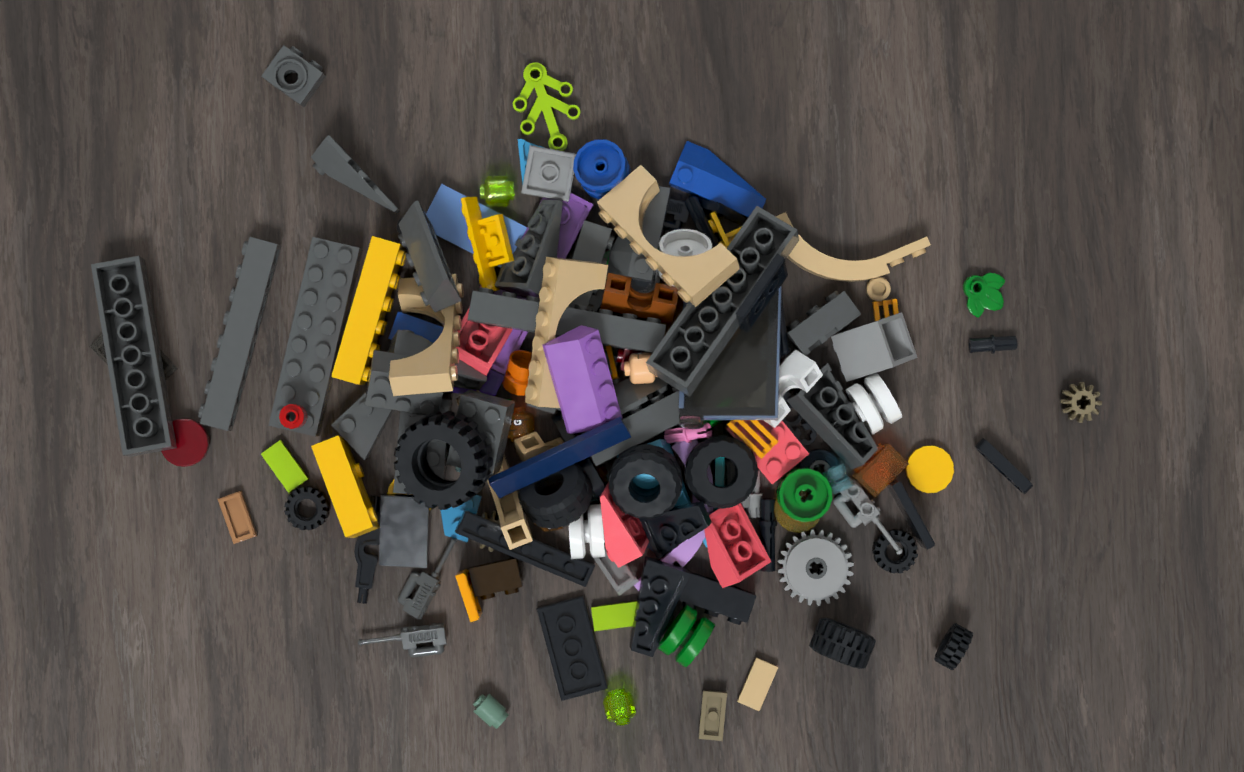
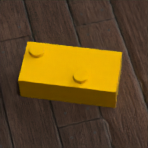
(345, 486)

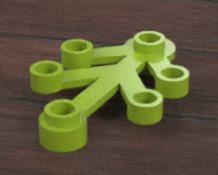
(544, 103)

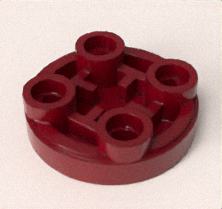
(191, 443)

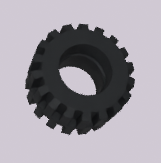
(842, 643)

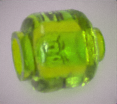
(497, 191)
(619, 706)

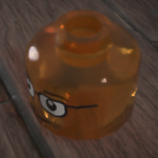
(521, 423)

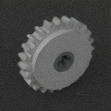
(820, 550)

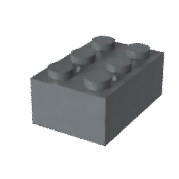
(380, 393)
(493, 418)

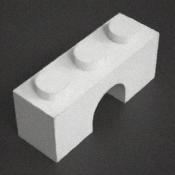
(795, 372)

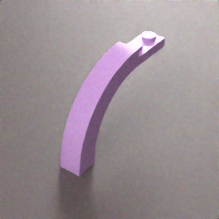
(689, 547)

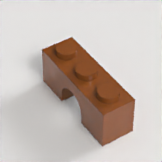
(622, 298)

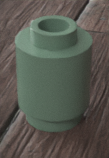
(490, 710)

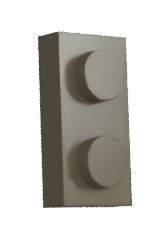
(712, 715)

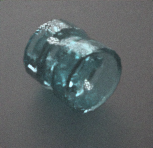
(835, 473)

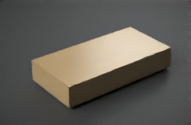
(757, 684)

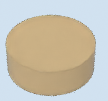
(878, 289)

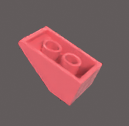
(481, 344)
(622, 532)
(734, 546)

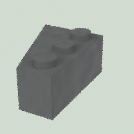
(822, 322)
(362, 426)

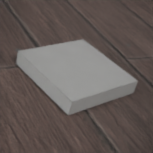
(549, 173)

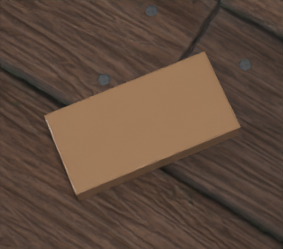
(237, 517)

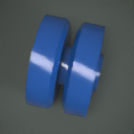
(600, 167)

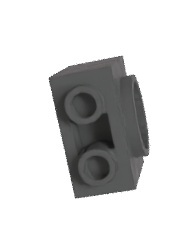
(291, 61)

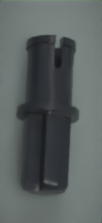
(992, 344)

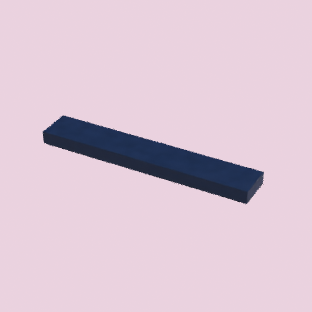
(559, 457)

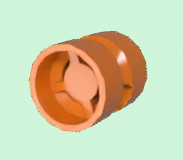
(517, 372)

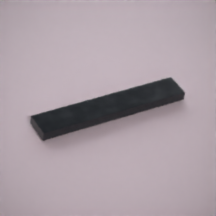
(534, 552)

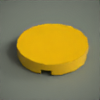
(929, 469)

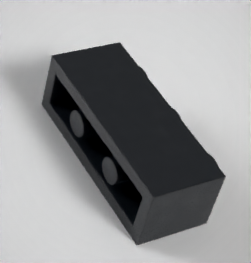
(709, 594)

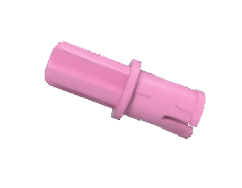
(682, 434)

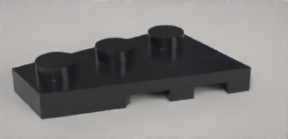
(675, 526)

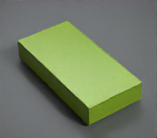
(284, 466)
(613, 615)

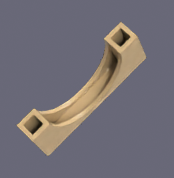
(692, 275)
(561, 284)
(434, 367)

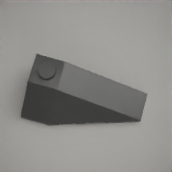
(541, 240)
(633, 395)

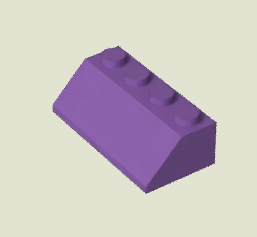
(582, 379)

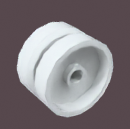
(684, 243)
(874, 402)
(587, 531)

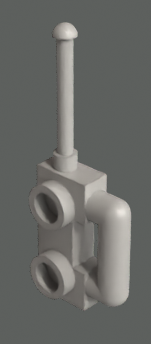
(867, 513)

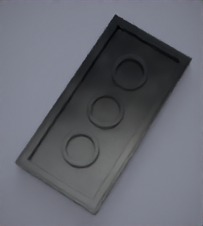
(572, 648)

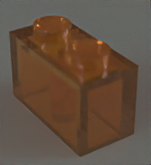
(880, 469)

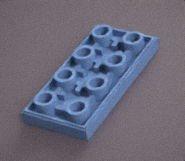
(451, 225)

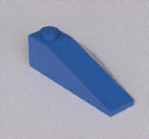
(708, 177)

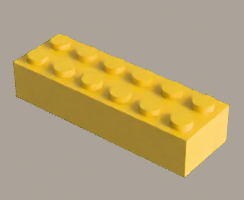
(369, 310)

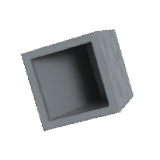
(874, 347)

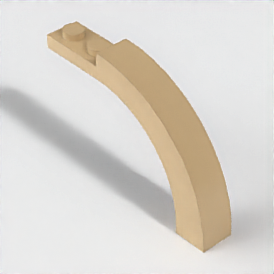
(847, 270)
(511, 515)

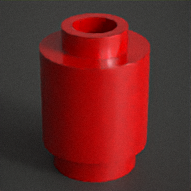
(300, 412)

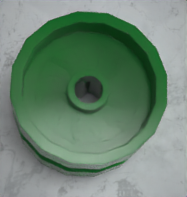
(816, 502)
(689, 637)

